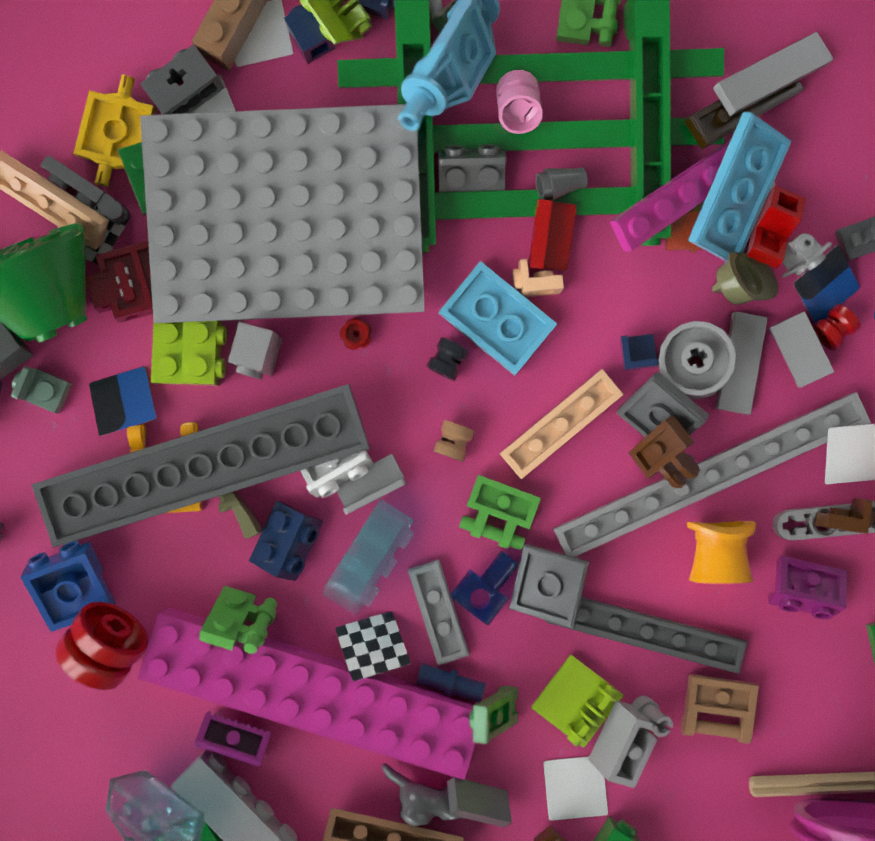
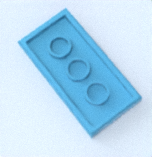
(740, 187)

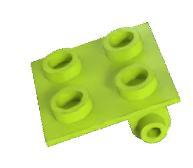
(338, 21)
(576, 701)

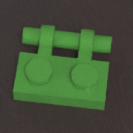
(577, 21)
(504, 503)
(228, 620)

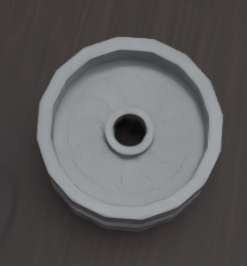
(700, 341)

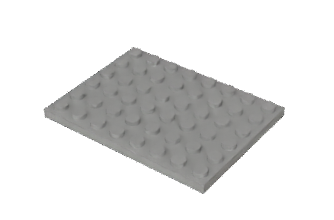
(282, 214)

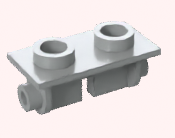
(803, 254)

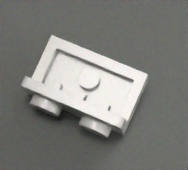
(326, 477)

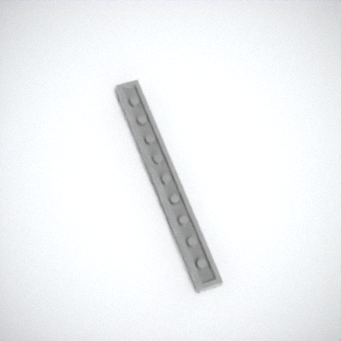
(714, 475)

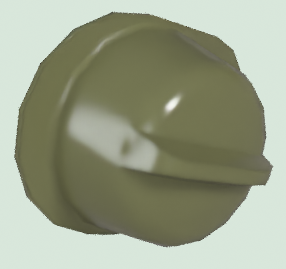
(745, 280)

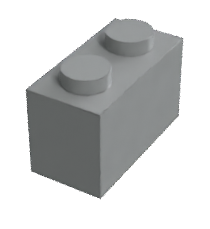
(255, 351)

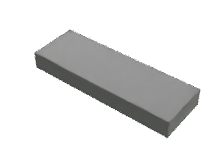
(747, 335)
(438, 612)

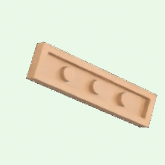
(50, 200)
(561, 424)

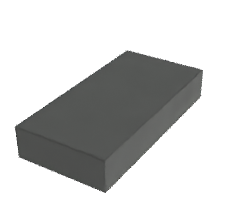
(479, 802)

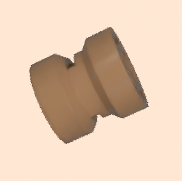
(457, 433)

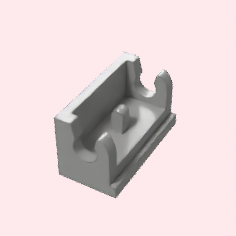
(801, 349)

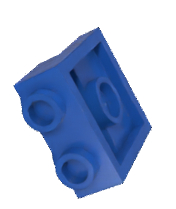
(65, 583)

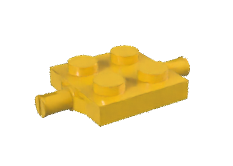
(108, 125)

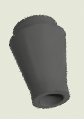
(559, 182)

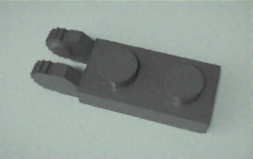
(87, 192)

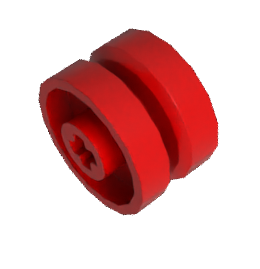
(101, 646)

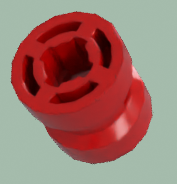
(836, 327)

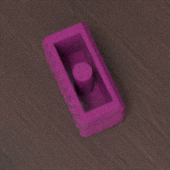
(232, 739)

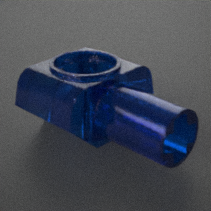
(491, 581)

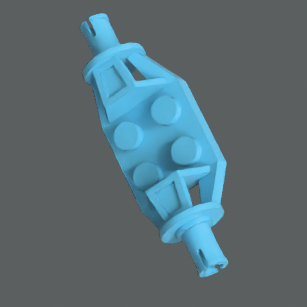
(453, 64)

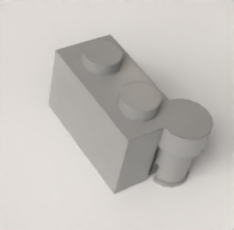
(626, 742)

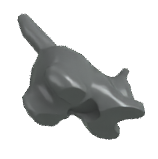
(419, 801)

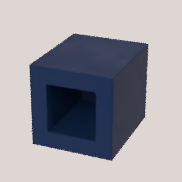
(307, 34)

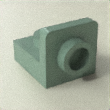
(40, 389)

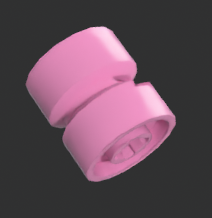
(519, 102)

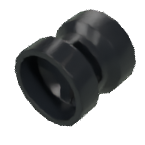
(448, 359)

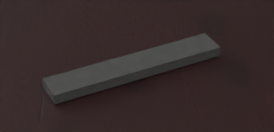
(660, 635)

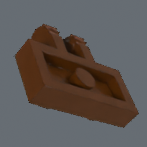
(664, 453)

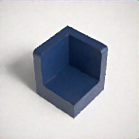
(638, 352)

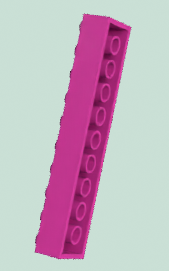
(313, 694)

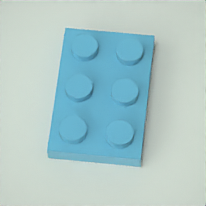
(497, 318)

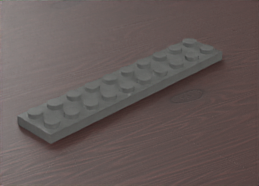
(201, 465)

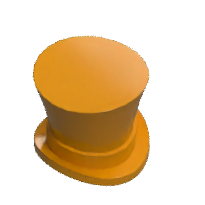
(721, 552)

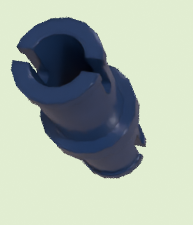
(451, 683)

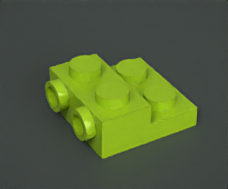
(188, 353)

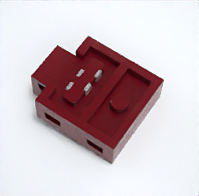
(123, 282)

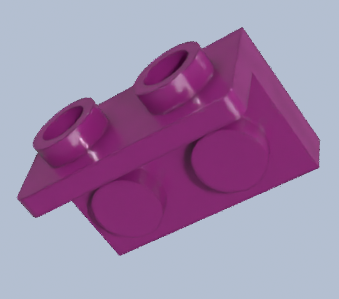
(809, 588)

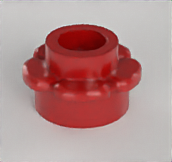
(350, 327)

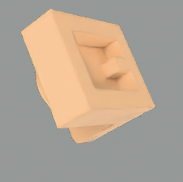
(542, 284)

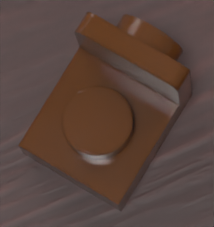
(857, 520)

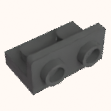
(471, 168)

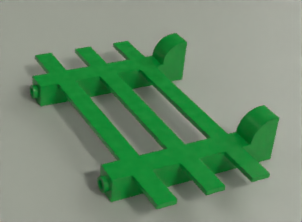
(647, 132)

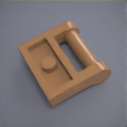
(720, 698)

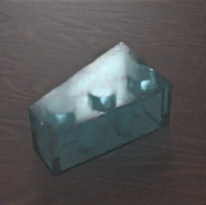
(369, 558)
(150, 810)

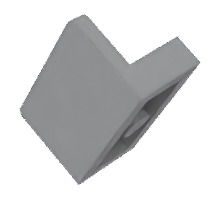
(380, 480)

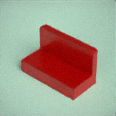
(552, 235)

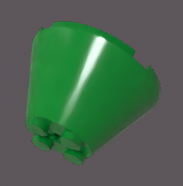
(44, 283)

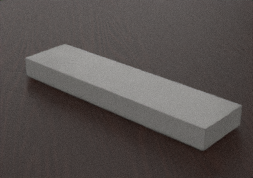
(773, 73)

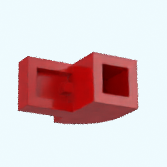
(774, 225)

